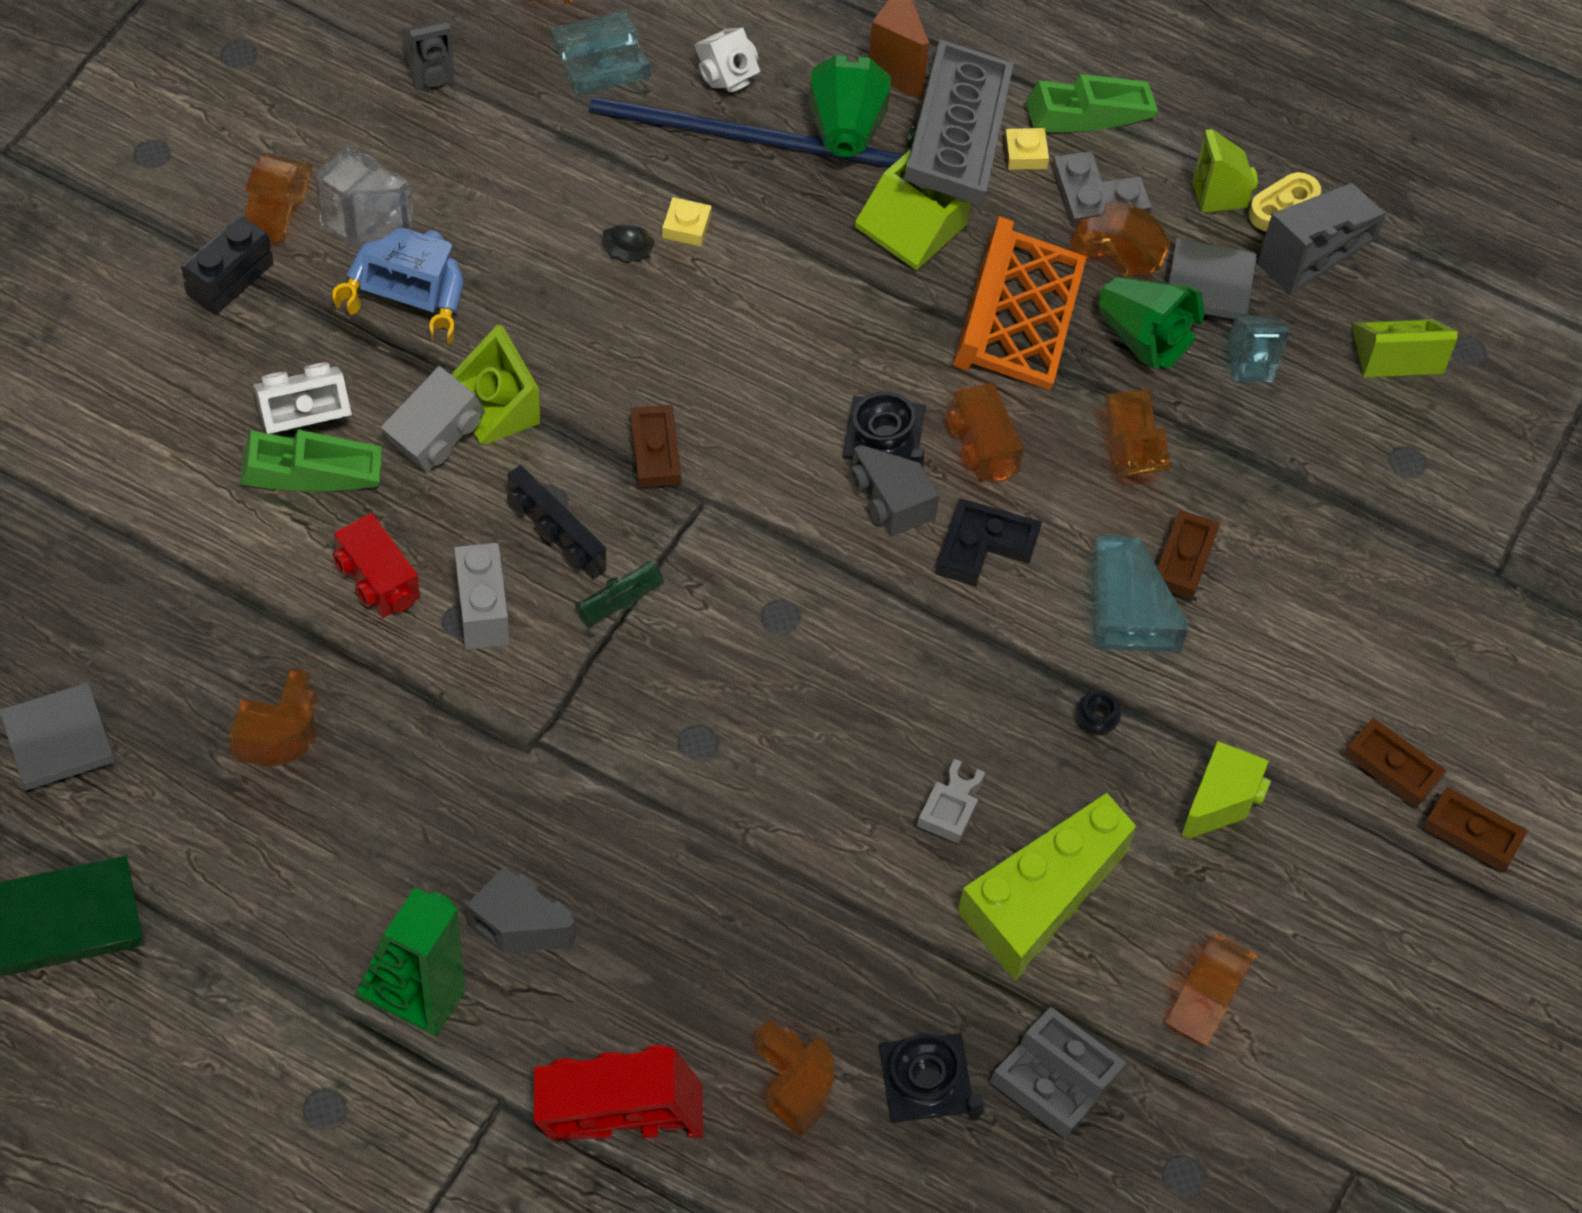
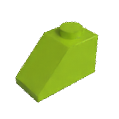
(1222, 175)
(1227, 790)

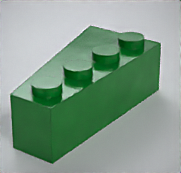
(418, 963)

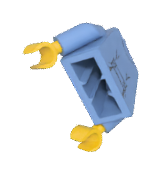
(409, 270)

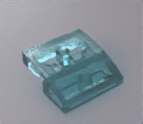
(600, 52)

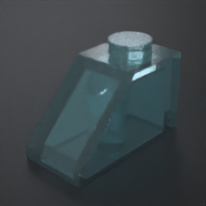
(1256, 348)

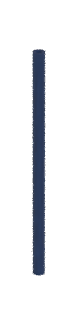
(733, 130)

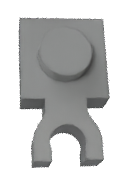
(951, 806)

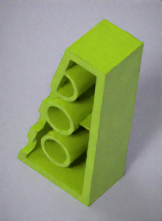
(1043, 884)

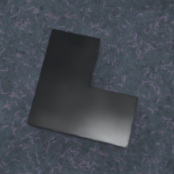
(982, 530)

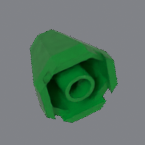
(848, 102)
(1152, 317)

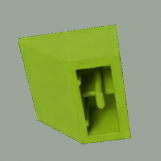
(911, 219)

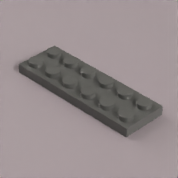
(959, 122)

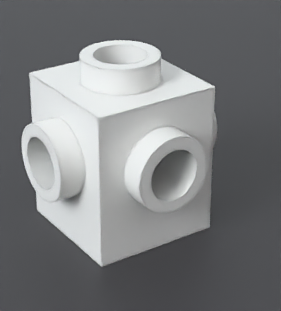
(727, 59)

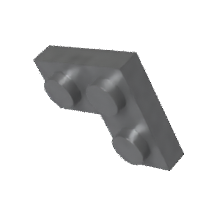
(1086, 193)

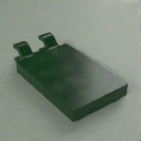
(67, 915)

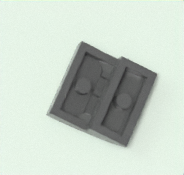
(1218, 272)
(56, 736)
(1058, 1072)

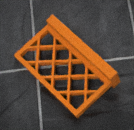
(986, 304)

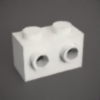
(302, 398)

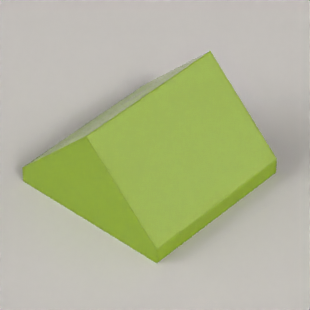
(1404, 347)
(502, 387)

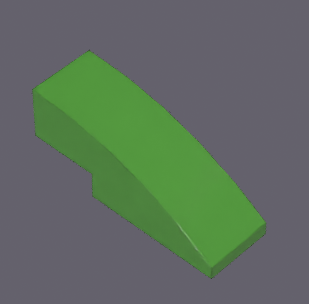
(1090, 104)
(309, 462)

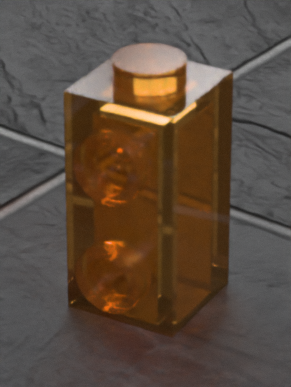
(985, 432)

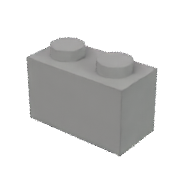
(433, 419)
(481, 596)

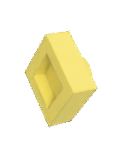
(1026, 148)
(686, 221)

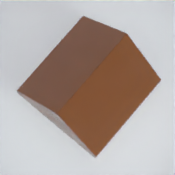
(900, 46)

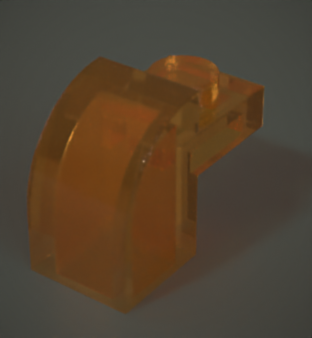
(273, 189)
(1126, 234)
(1133, 441)
(279, 733)
(1211, 988)
(805, 1079)

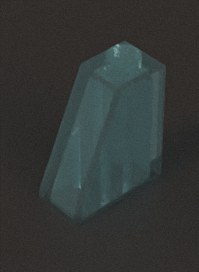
(1132, 600)

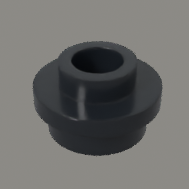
(1102, 702)

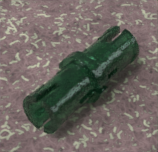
(595, 606)

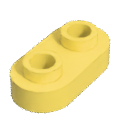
(1281, 196)

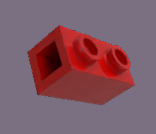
(376, 565)

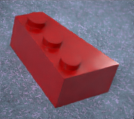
(618, 1092)

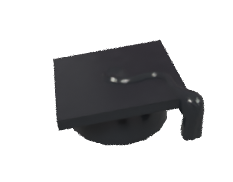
(886, 424)
(928, 1078)

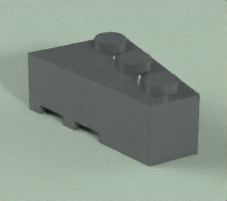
(1318, 235)

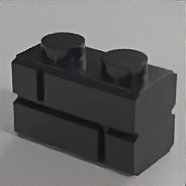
(227, 264)

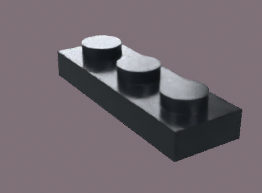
(556, 523)

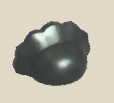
(628, 242)

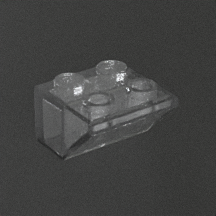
(361, 198)

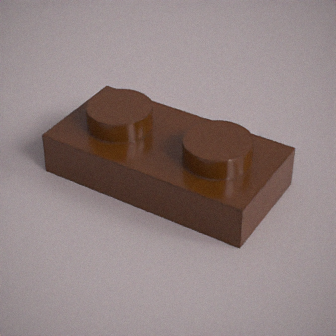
(655, 446)
(1187, 553)
(1395, 762)
(1475, 829)

